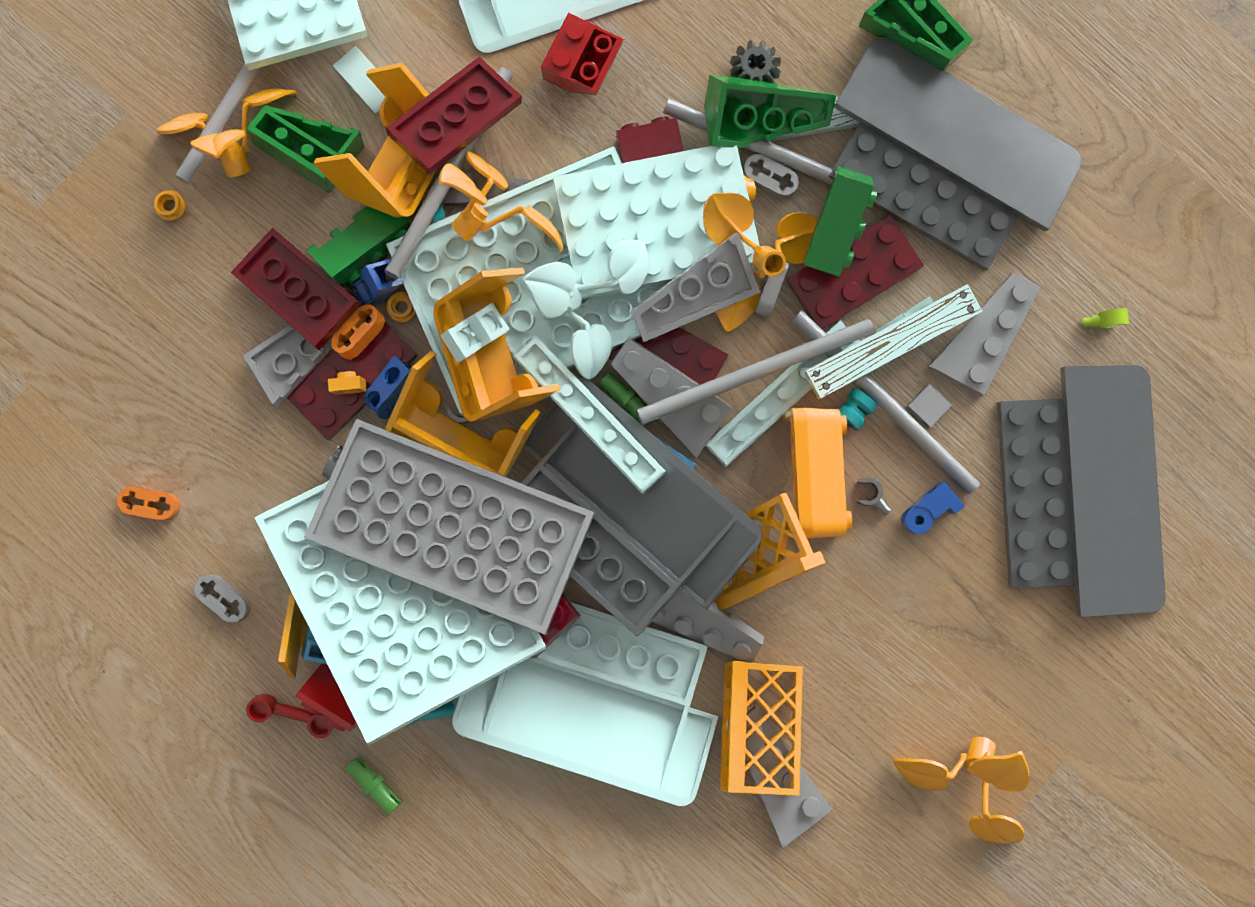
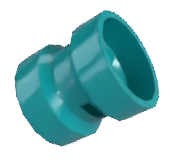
(857, 408)

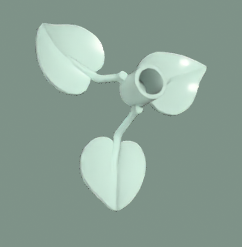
(556, 292)

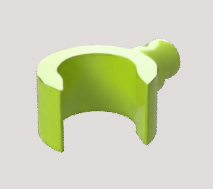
(1107, 319)

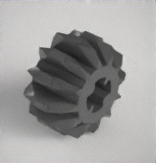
(755, 56)

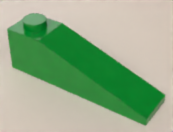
(753, 111)

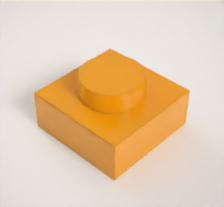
(347, 383)

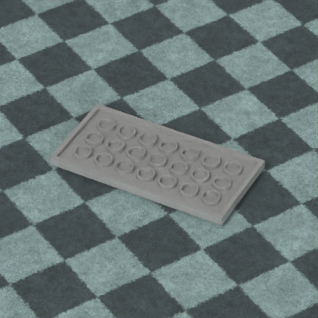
(450, 526)

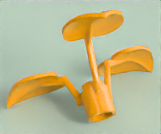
(225, 144)
(734, 213)
(474, 217)
(1006, 773)

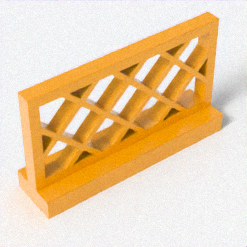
(781, 570)
(735, 734)

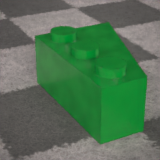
(919, 27)
(300, 141)
(840, 221)
(359, 245)

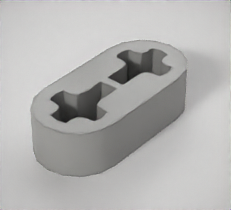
(774, 170)
(770, 293)
(217, 603)

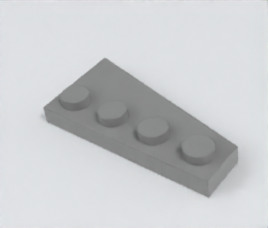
(703, 288)
(982, 344)
(284, 362)
(658, 380)
(710, 627)
(789, 813)

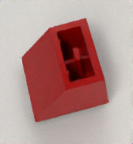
(580, 56)
(324, 696)

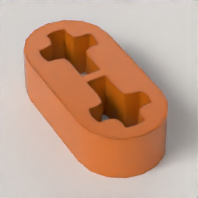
(357, 331)
(147, 510)

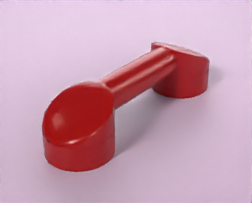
(265, 705)

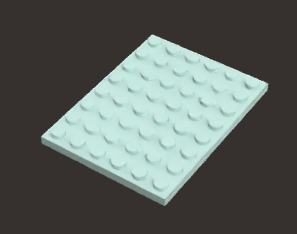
(447, 261)
(383, 636)

